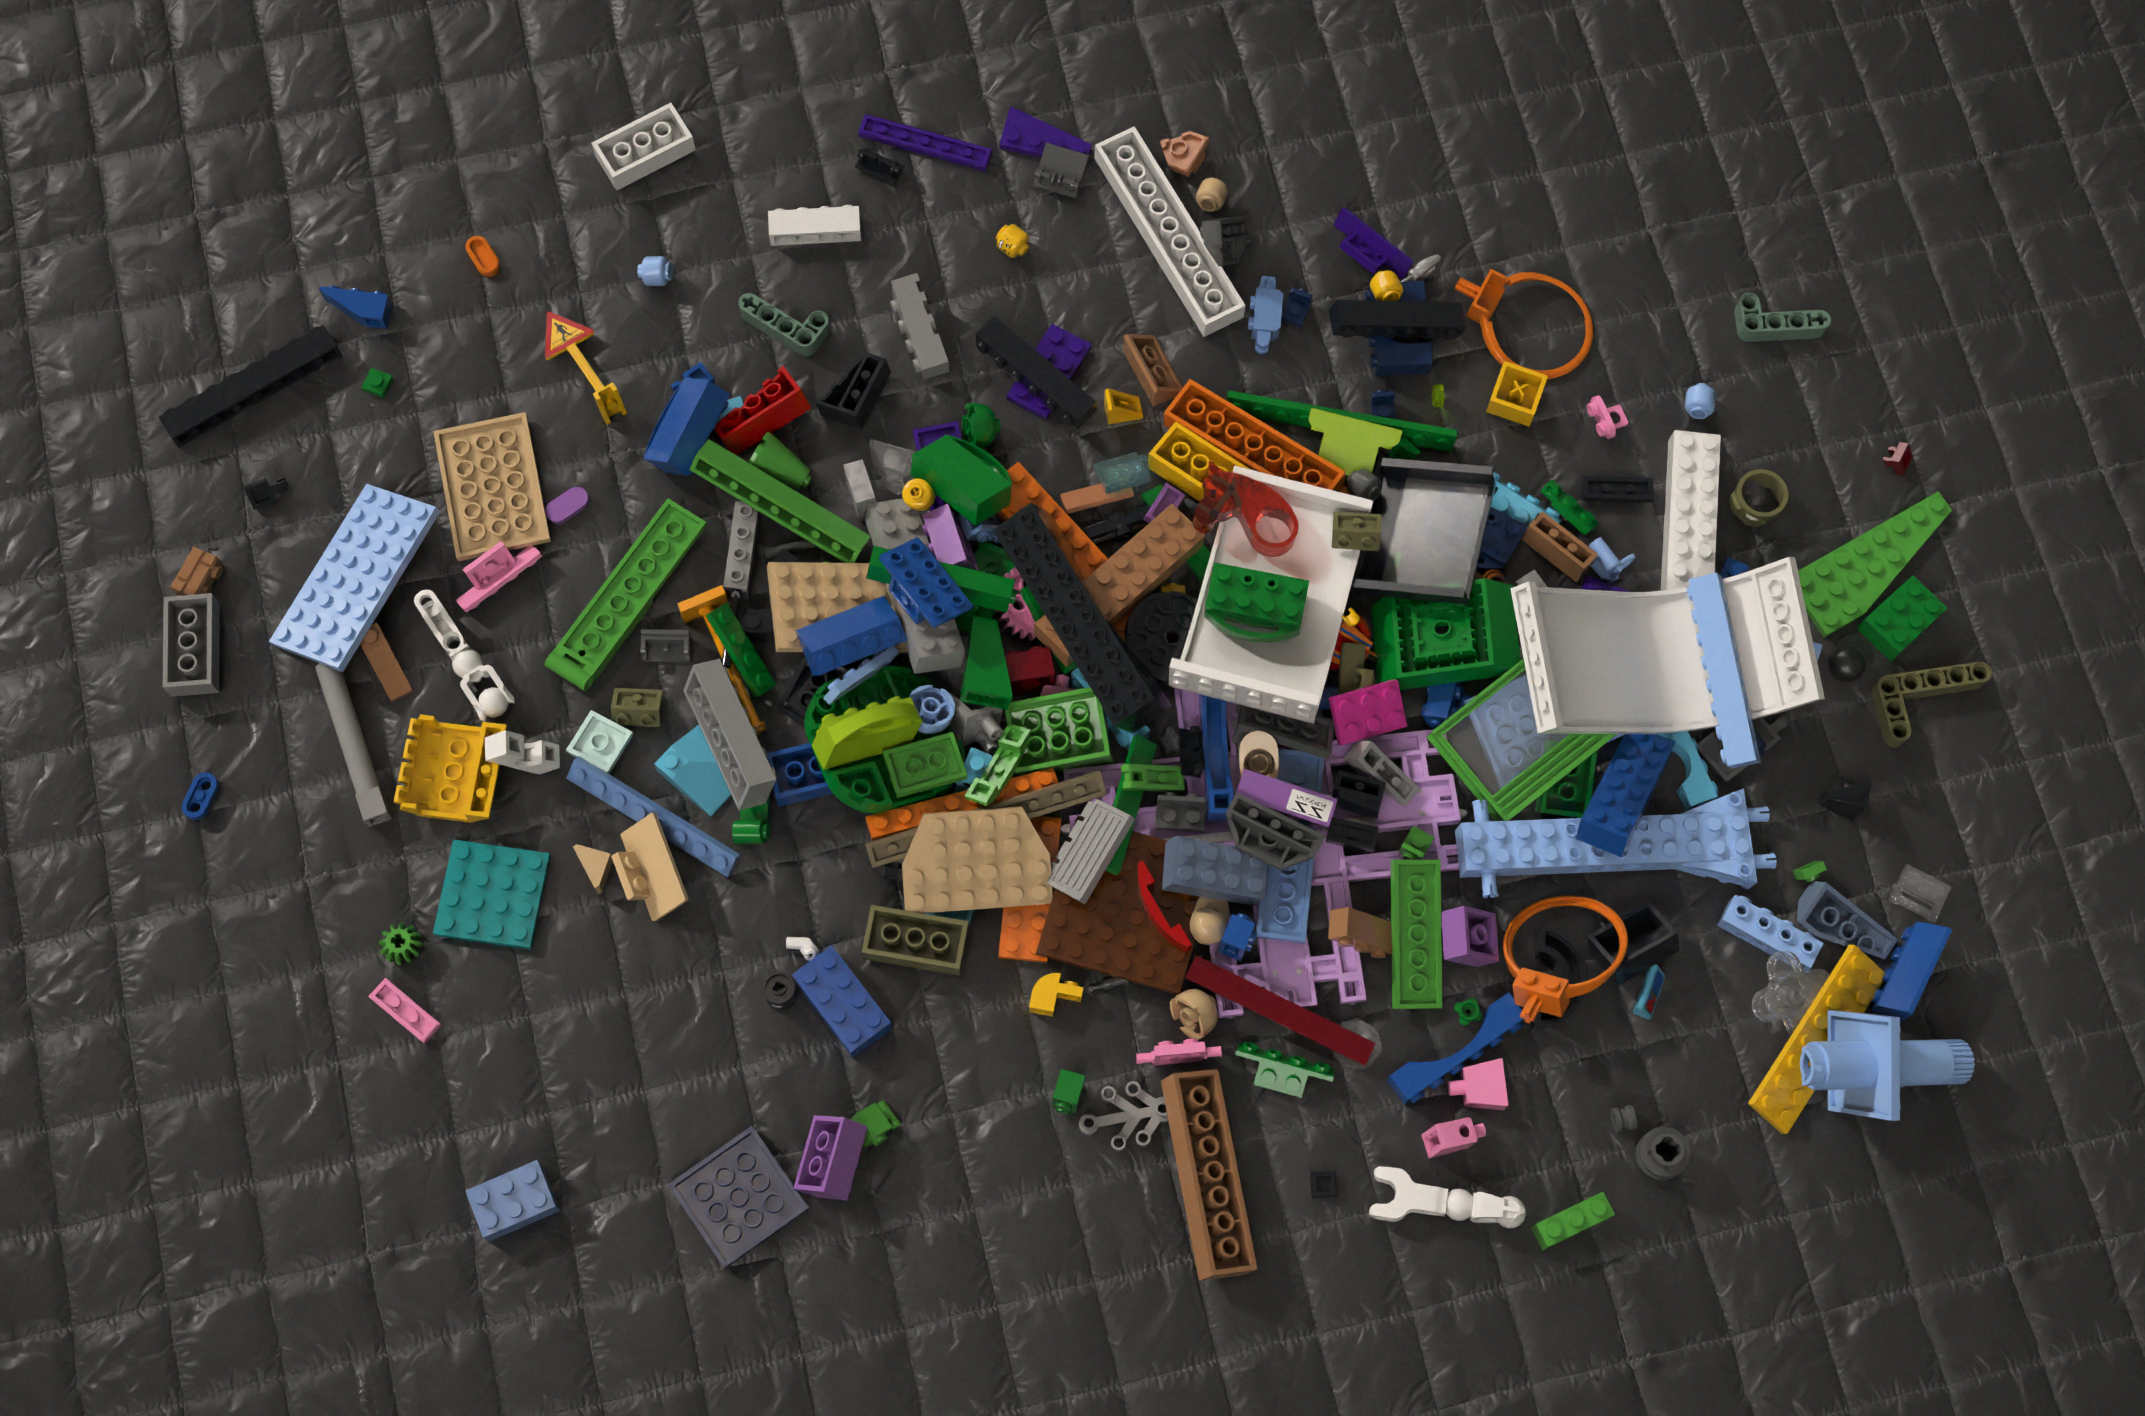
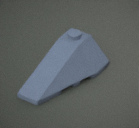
(1838, 920)

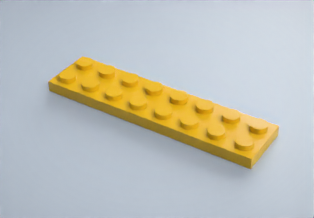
(1849, 989)

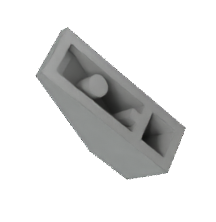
(1374, 764)

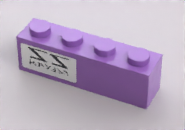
(1288, 798)

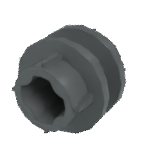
(1672, 1143)

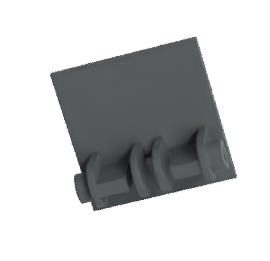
(1060, 170)

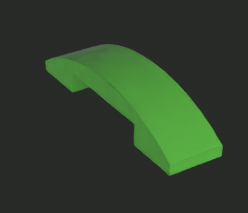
(1001, 767)

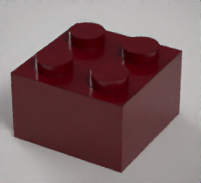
(1030, 670)

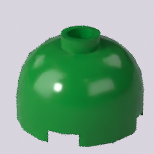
(980, 424)

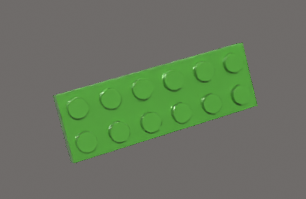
(1416, 934)

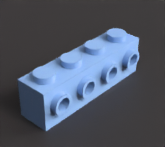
(1768, 932)

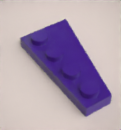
(1029, 135)

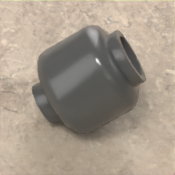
(1364, 484)

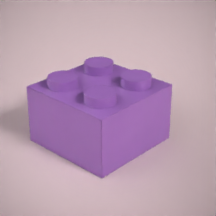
(1469, 936)

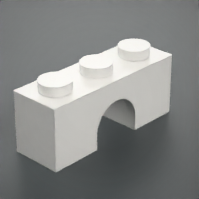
(510, 750)

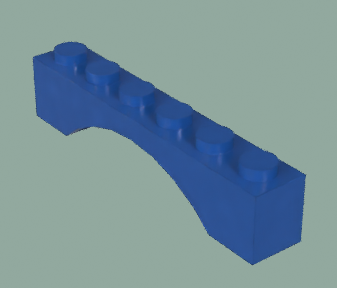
(1215, 757)
(1418, 1076)

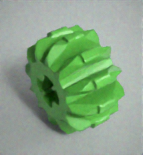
(402, 933)

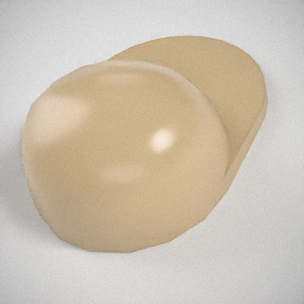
(1209, 920)

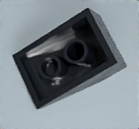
(803, 688)

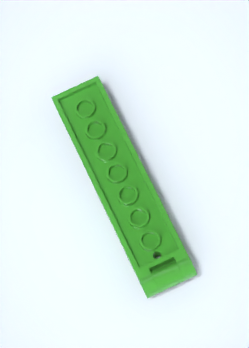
(625, 596)

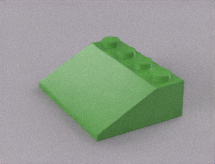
(1065, 731)

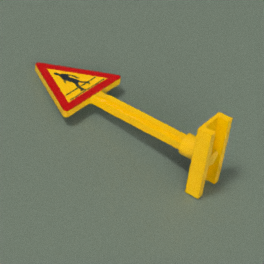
(564, 336)

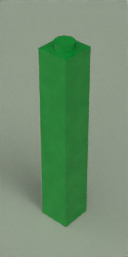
(979, 587)

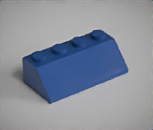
(850, 635)
(1910, 970)

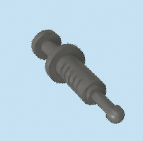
(1109, 983)

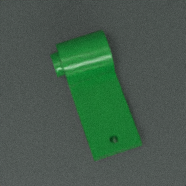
(753, 825)

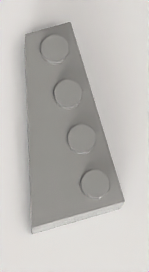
(918, 327)

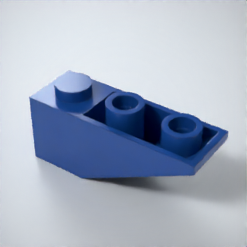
(364, 307)

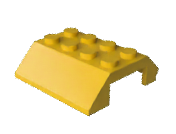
(447, 771)

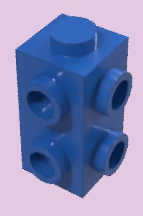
(1441, 703)

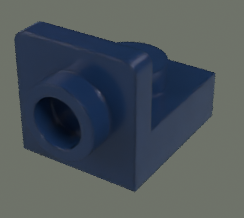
(1297, 307)
(1383, 404)

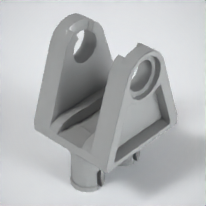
(977, 725)

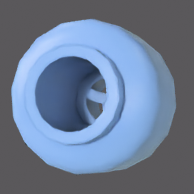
(655, 271)
(1700, 401)

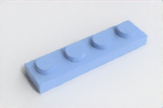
(855, 677)

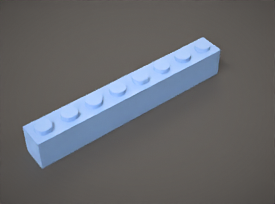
(1724, 671)

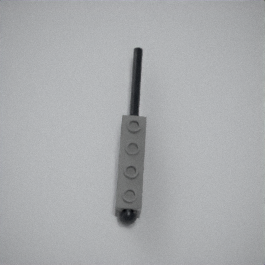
(740, 559)

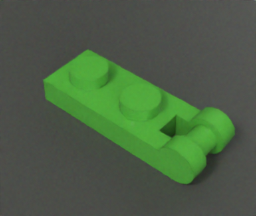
(1152, 778)

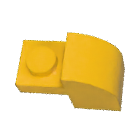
(1048, 990)

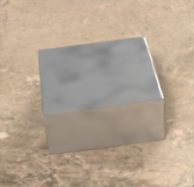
(859, 487)

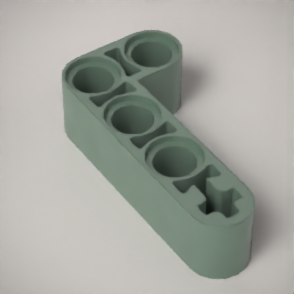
(782, 321)
(1811, 322)

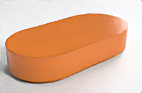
(482, 256)

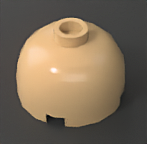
(1195, 1011)

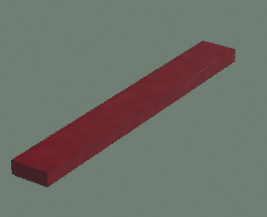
(1280, 1010)

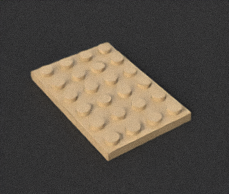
(491, 485)
(814, 592)

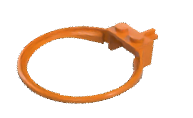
(1489, 295)
(1546, 992)

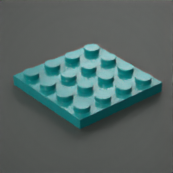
(492, 894)

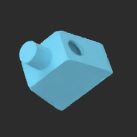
(975, 766)

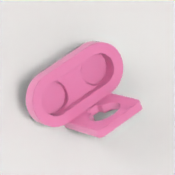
(1605, 425)

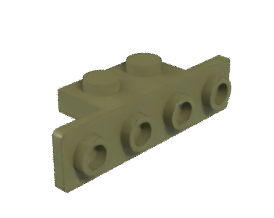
(1352, 671)

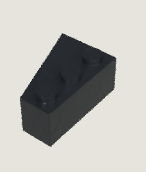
(856, 392)

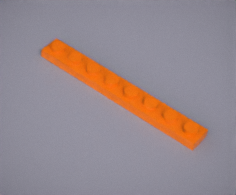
(909, 816)

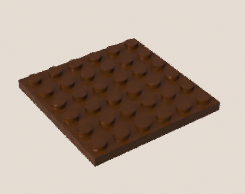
(1113, 929)

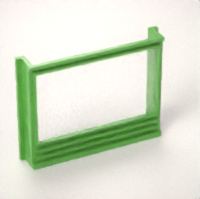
(1501, 754)

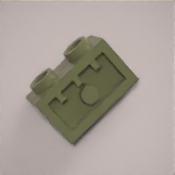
(1356, 531)
(637, 707)

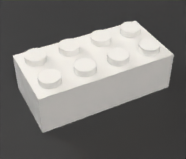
(643, 146)

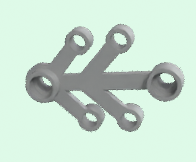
(1131, 1115)

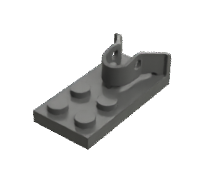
(1290, 732)

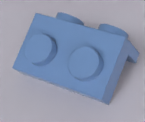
(983, 531)

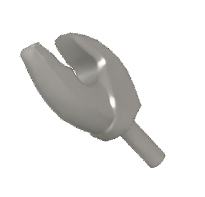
(1422, 269)

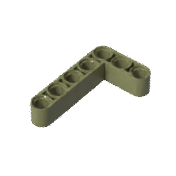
(1921, 688)

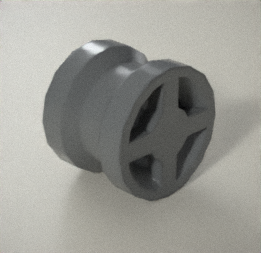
(1623, 1118)

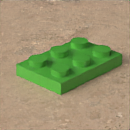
(924, 764)

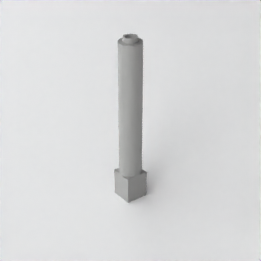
(353, 745)

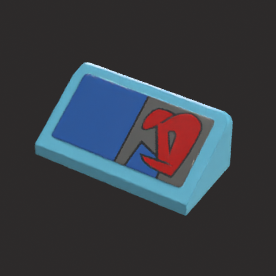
(1649, 992)

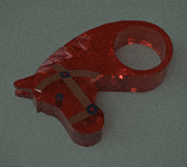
(1248, 500)

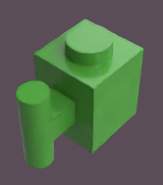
(879, 1121)

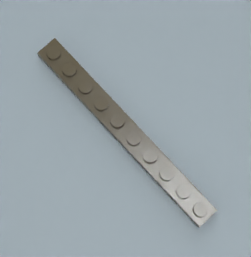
(1033, 803)

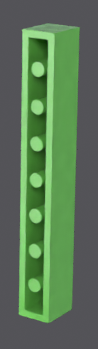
(779, 502)

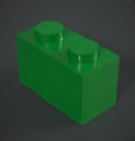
(1068, 1092)

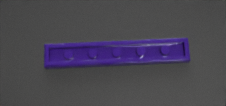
(925, 142)

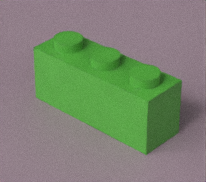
(1572, 1221)

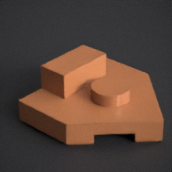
(1185, 152)

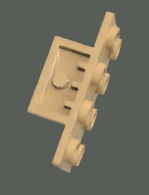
(649, 868)

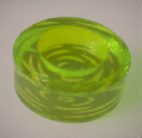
(1438, 395)

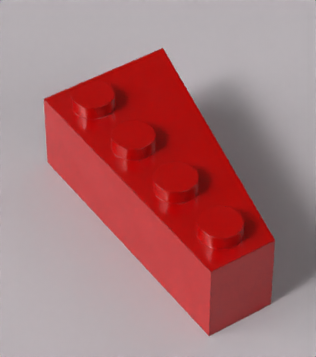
(764, 412)

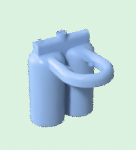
(1606, 563)

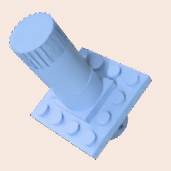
(1869, 1064)

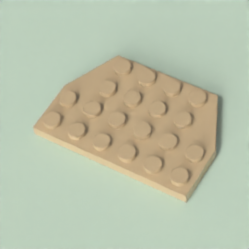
(975, 862)

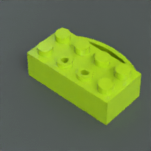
(866, 731)

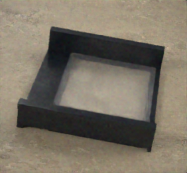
(1429, 531)

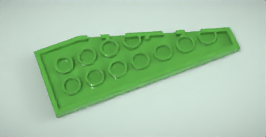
(1854, 575)

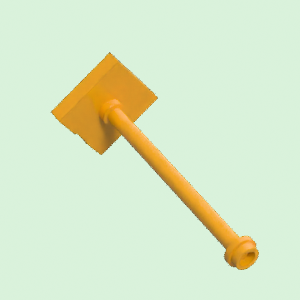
(699, 607)

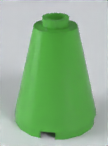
(780, 463)

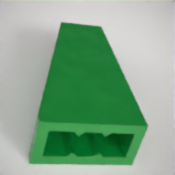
(985, 666)

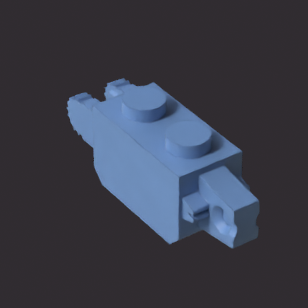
(1266, 314)

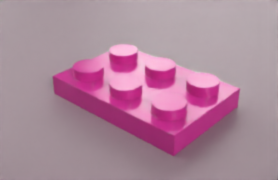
(1367, 712)

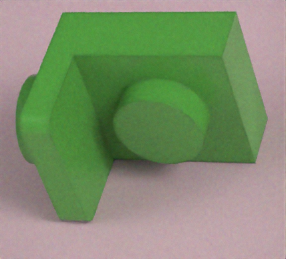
(1415, 844)

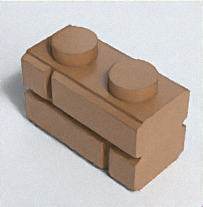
(197, 573)

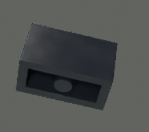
(1358, 794)

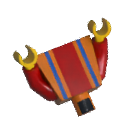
(1353, 630)

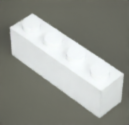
(814, 225)

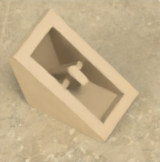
(596, 864)

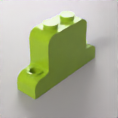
(1351, 441)

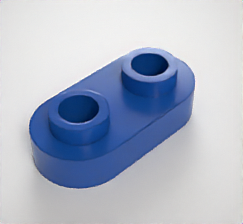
(198, 796)

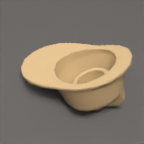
(1259, 754)

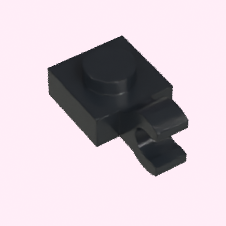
(262, 493)

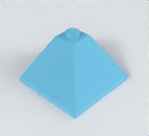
(694, 771)

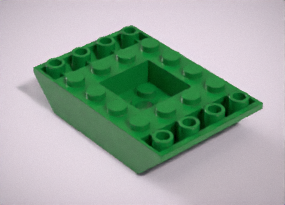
(1477, 645)

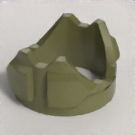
(1768, 480)

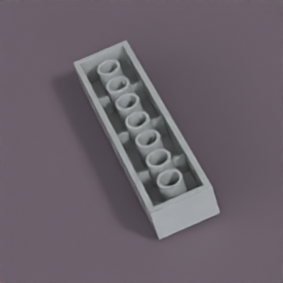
(928, 648)

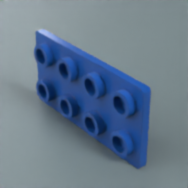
(923, 584)

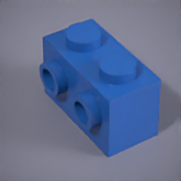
(1238, 937)

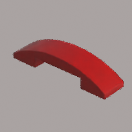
(1174, 935)

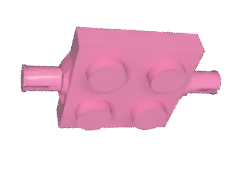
(1171, 1053)

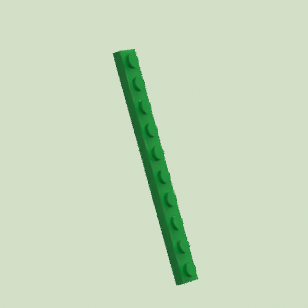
(1298, 413)

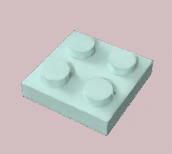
(600, 741)

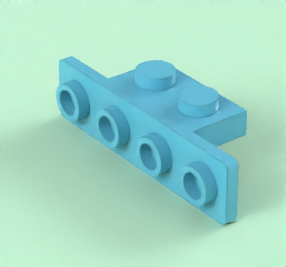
(1516, 505)

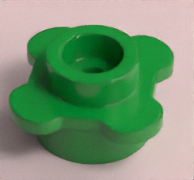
(1470, 1004)

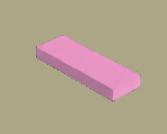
(405, 1010)

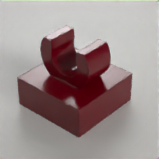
(1901, 458)

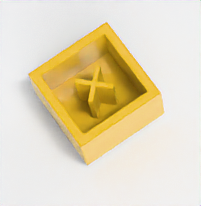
(1516, 393)

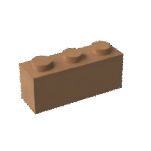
(1559, 546)
(1360, 931)

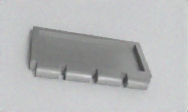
(1090, 850)

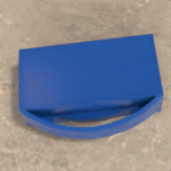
(685, 425)

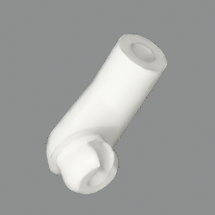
(805, 946)

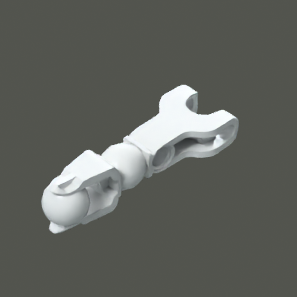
(465, 662)
(1437, 1201)

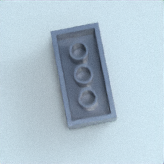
(1213, 871)

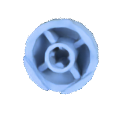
(934, 707)

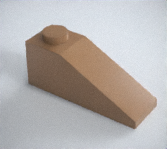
(385, 663)

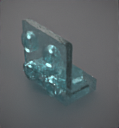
(1122, 472)

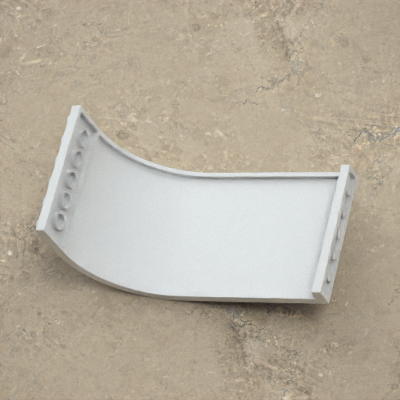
(1635, 657)
(1289, 673)

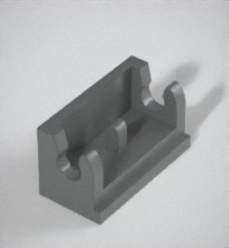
(666, 646)

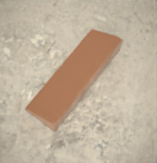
(1091, 497)

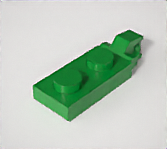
(1569, 508)

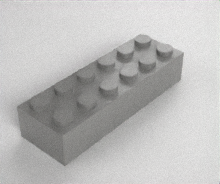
(730, 734)

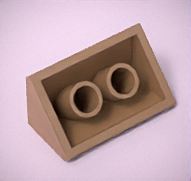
(1151, 367)

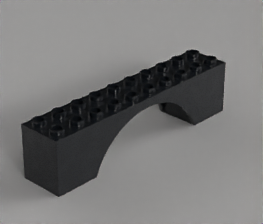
(1106, 662)

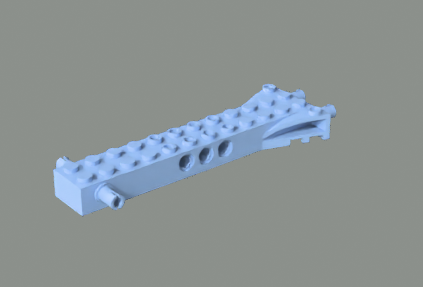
(1702, 842)

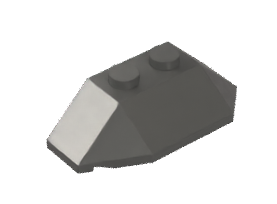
(1227, 238)
(1270, 834)

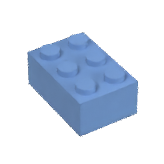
(512, 1200)

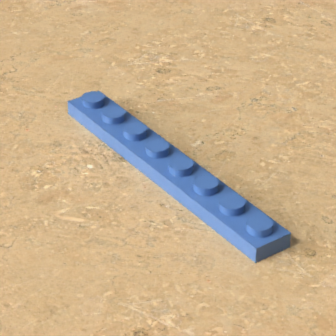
(639, 806)

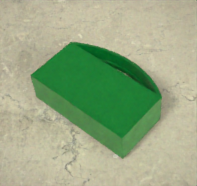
(964, 477)
(1255, 601)

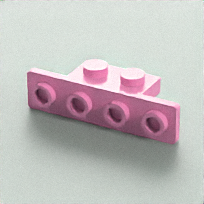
(493, 571)

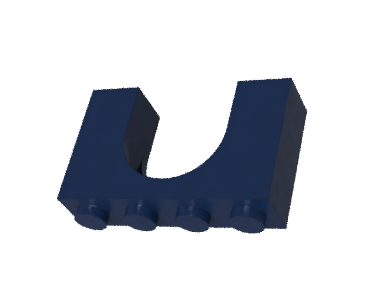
(1395, 357)

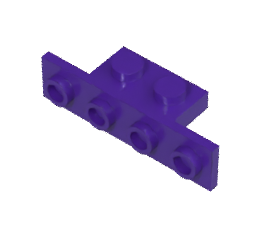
(1369, 246)

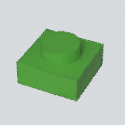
(1810, 871)

